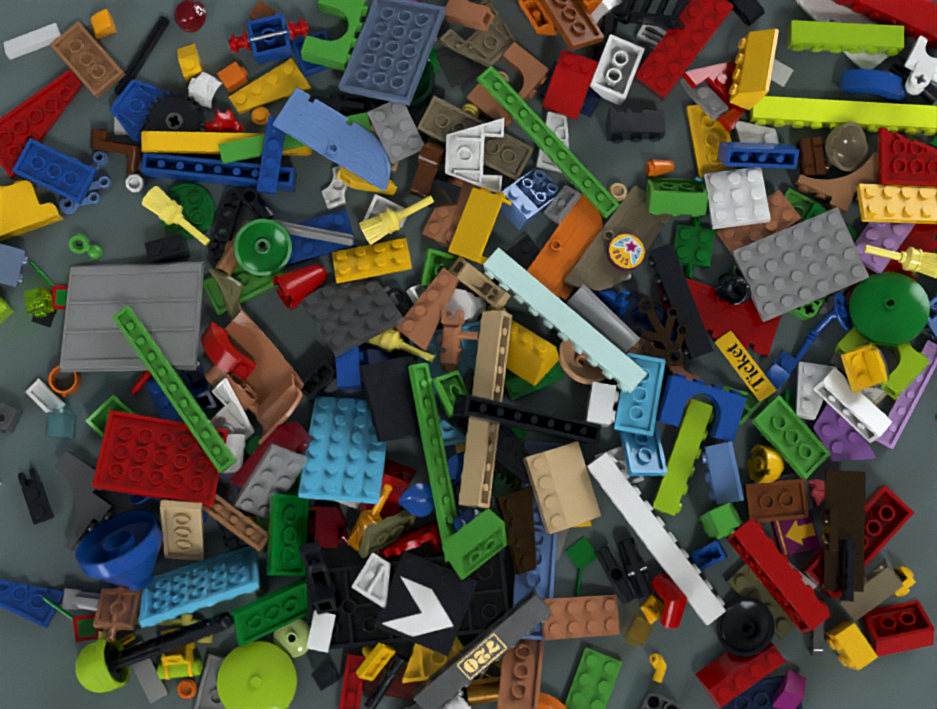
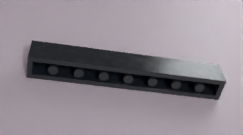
(526, 419)

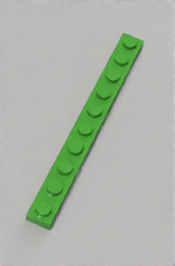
(548, 142)
(175, 389)
(433, 449)

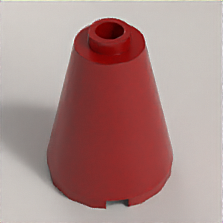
(298, 284)

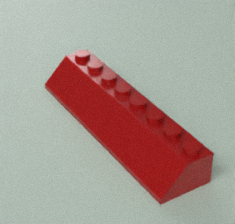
(916, 16)

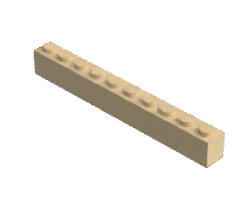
(489, 384)

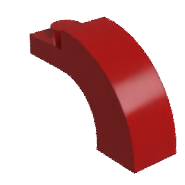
(223, 354)

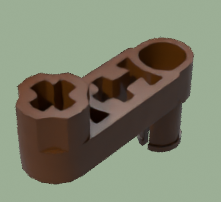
(100, 141)

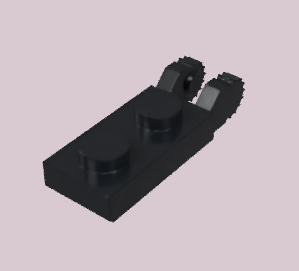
(35, 497)

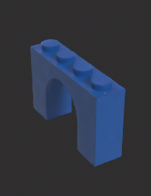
(727, 405)

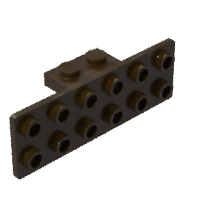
(843, 521)

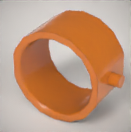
(52, 382)

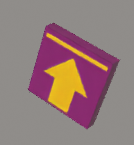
(796, 535)

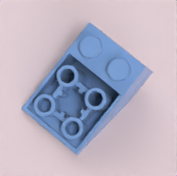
(529, 197)

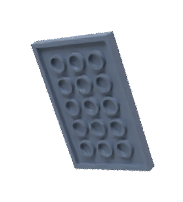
(392, 50)

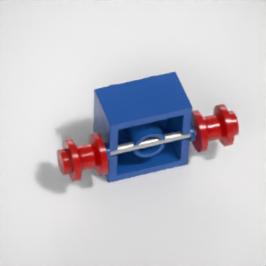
(269, 38)

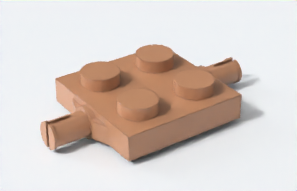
(117, 610)

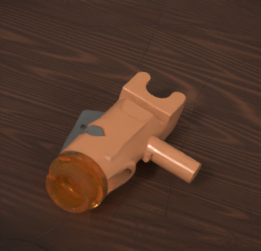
(450, 339)

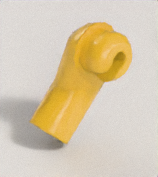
(659, 666)

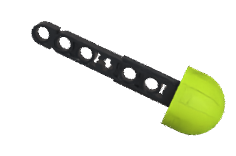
(107, 664)

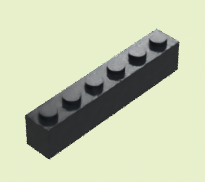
(678, 295)

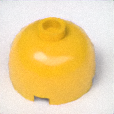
(765, 464)

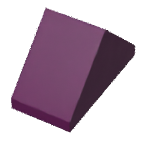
(790, 691)

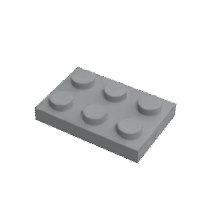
(396, 131)

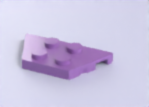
(840, 437)

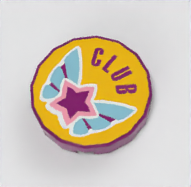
(626, 252)

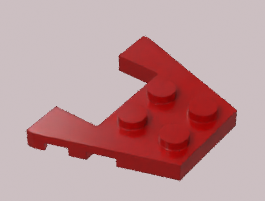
(720, 80)

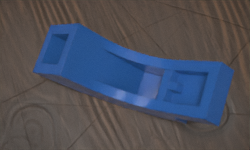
(873, 82)

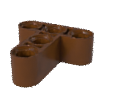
(429, 160)

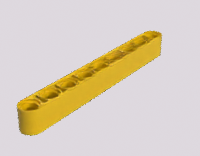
(199, 142)

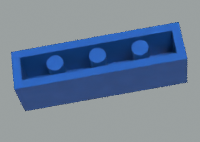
(758, 155)

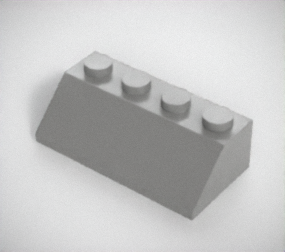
(602, 319)

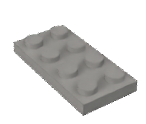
(271, 476)

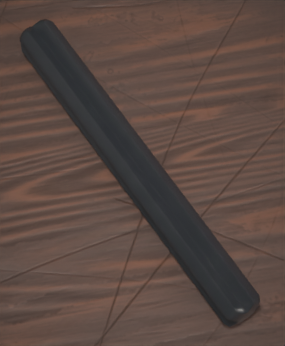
(143, 53)

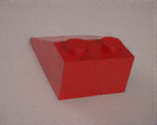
(569, 84)

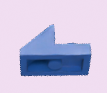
(781, 369)

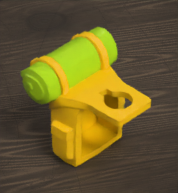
(179, 662)

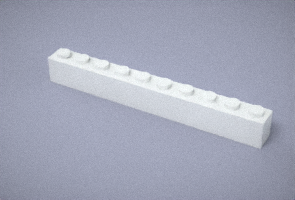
(655, 537)

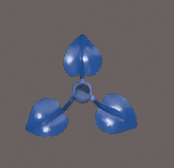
(419, 497)

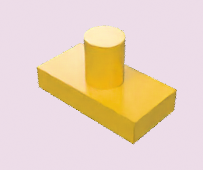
(375, 660)

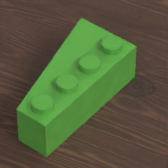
(720, 521)

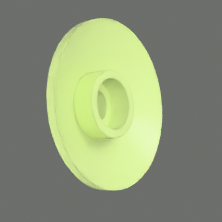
(299, 646)

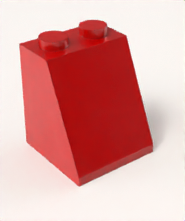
(400, 479)

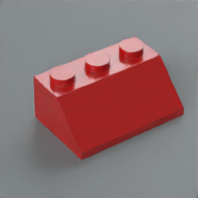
(898, 628)

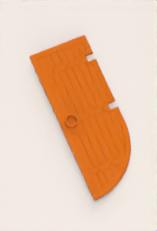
(566, 248)

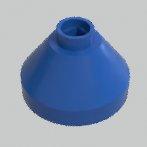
(122, 549)

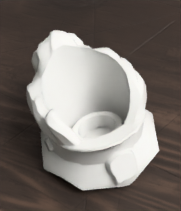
(468, 303)

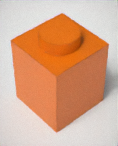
(233, 77)

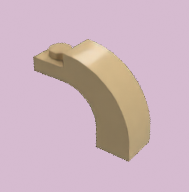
(479, 283)

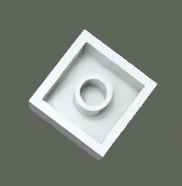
(600, 404)

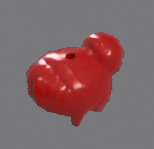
(224, 123)

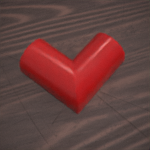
(673, 600)

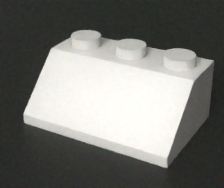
(616, 69)

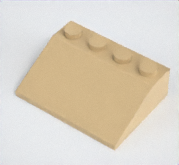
(561, 487)

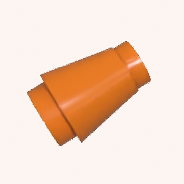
(658, 167)

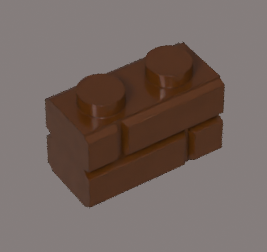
(811, 157)

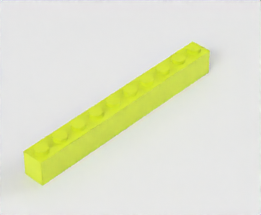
(832, 113)

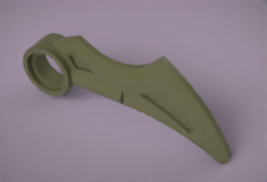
(230, 290)

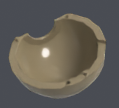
(846, 146)

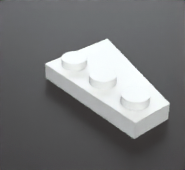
(558, 125)
(808, 400)

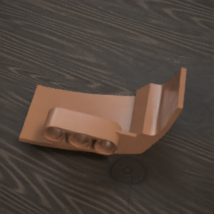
(273, 385)

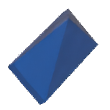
(708, 555)

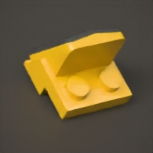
(865, 367)

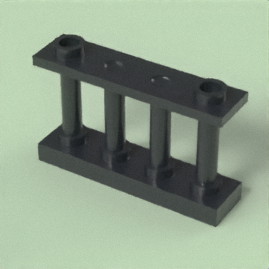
(658, 19)

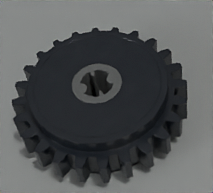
(172, 107)

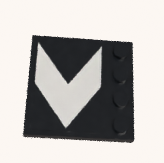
(426, 603)

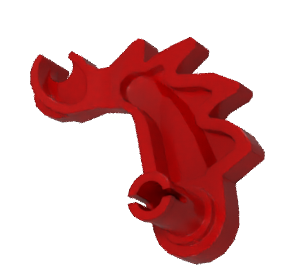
(411, 540)

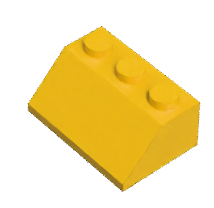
(529, 354)

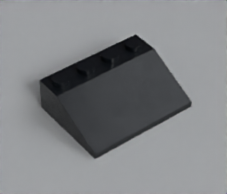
(391, 398)

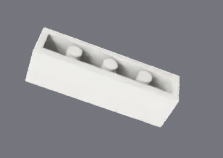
(852, 406)

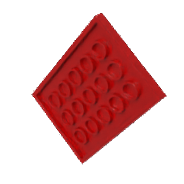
(155, 460)

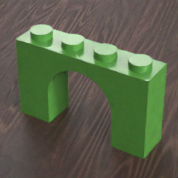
(338, 52)

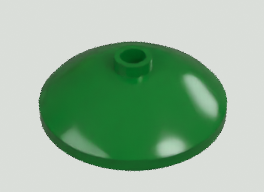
(267, 259)

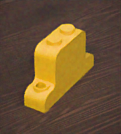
(23, 210)

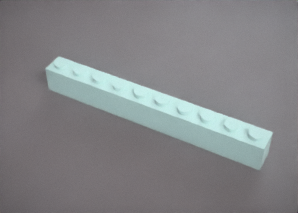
(564, 321)

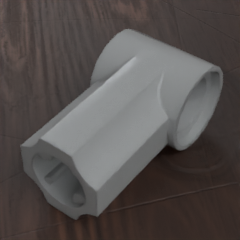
(78, 599)

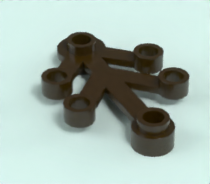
(663, 334)

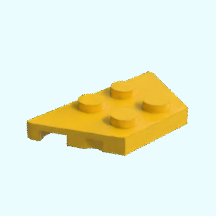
(426, 662)

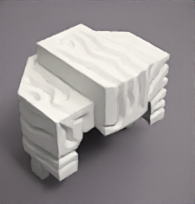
(203, 89)

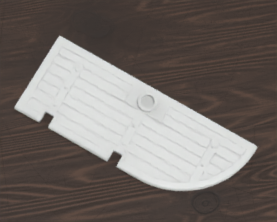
(831, 12)

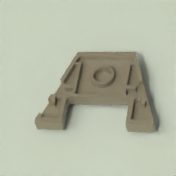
(482, 46)

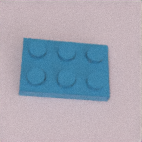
(643, 454)

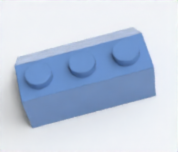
(722, 473)

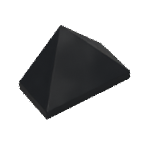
(444, 194)

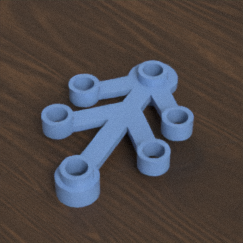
(95, 185)

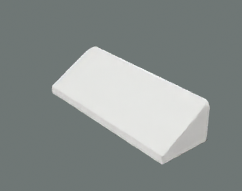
(31, 41)

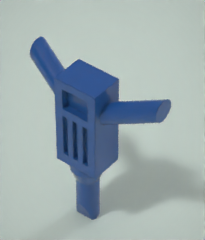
(613, 301)

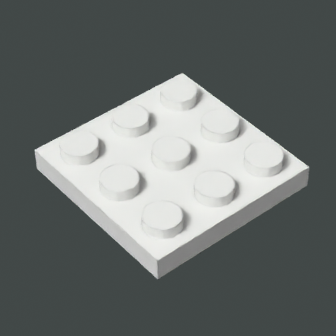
(736, 197)

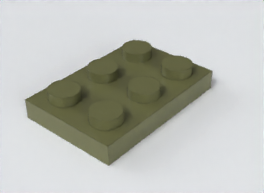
(386, 532)

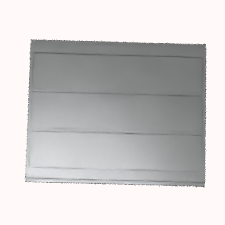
(160, 294)

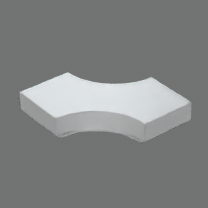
(335, 193)

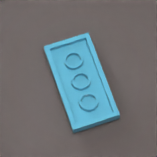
(638, 410)

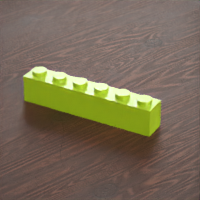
(845, 37)
(682, 456)

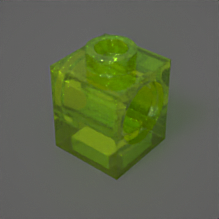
(38, 302)

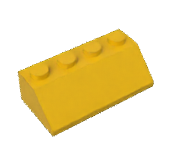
(753, 68)

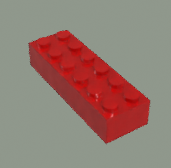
(681, 47)
(883, 518)
(778, 576)

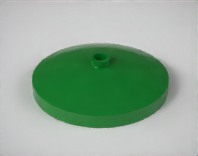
(885, 323)

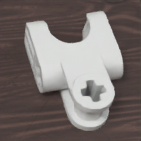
(922, 67)

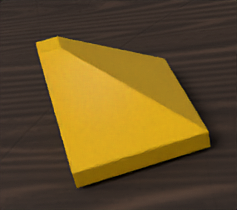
(652, 608)

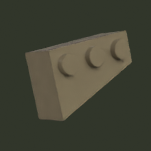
(878, 586)

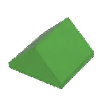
(446, 388)

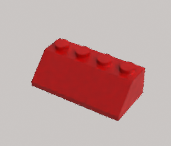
(734, 674)

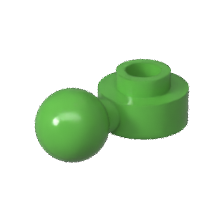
(94, 251)

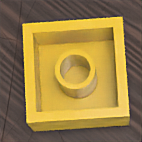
(850, 645)

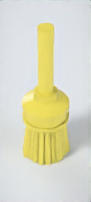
(170, 212)
(389, 221)
(911, 259)
(392, 340)

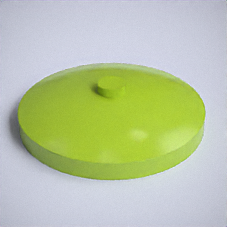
(257, 677)

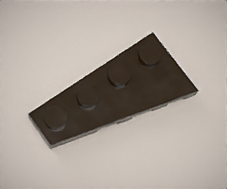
(518, 516)

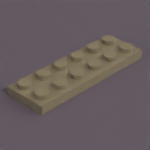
(502, 154)

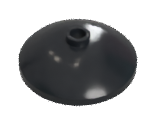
(734, 625)

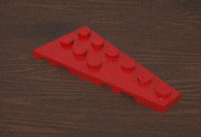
(905, 161)

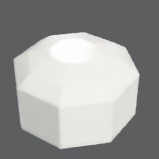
(135, 183)

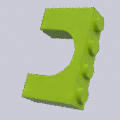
(909, 363)

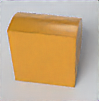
(102, 24)

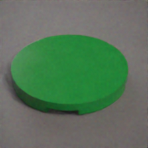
(197, 208)

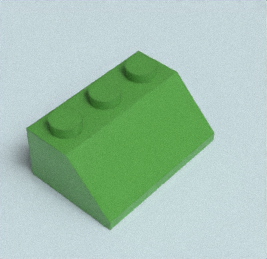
(676, 196)
(475, 543)

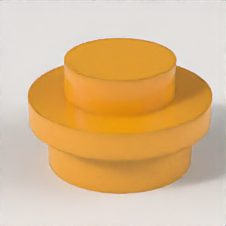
(260, 116)

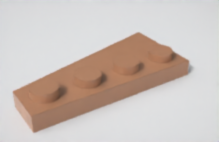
(426, 313)

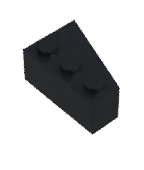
(635, 126)

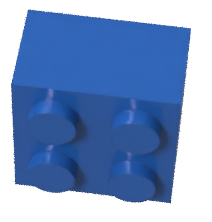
(348, 370)

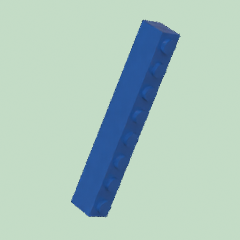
(211, 171)

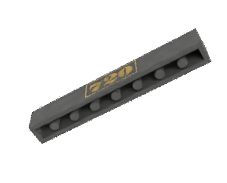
(482, 651)

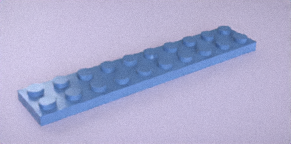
(543, 576)

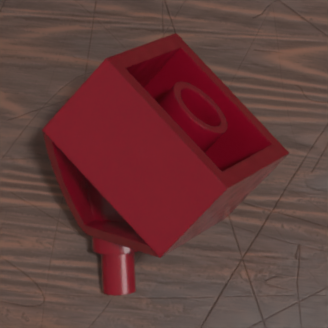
(326, 527)

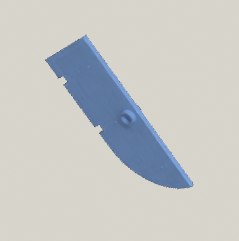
(329, 135)

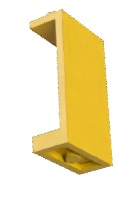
(477, 224)

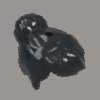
(729, 289)

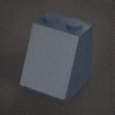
(10, 265)

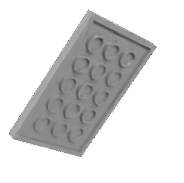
(800, 264)

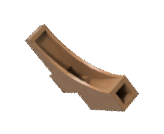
(840, 191)

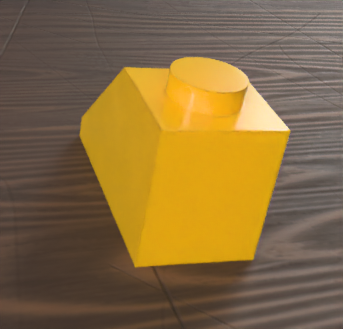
(189, 62)

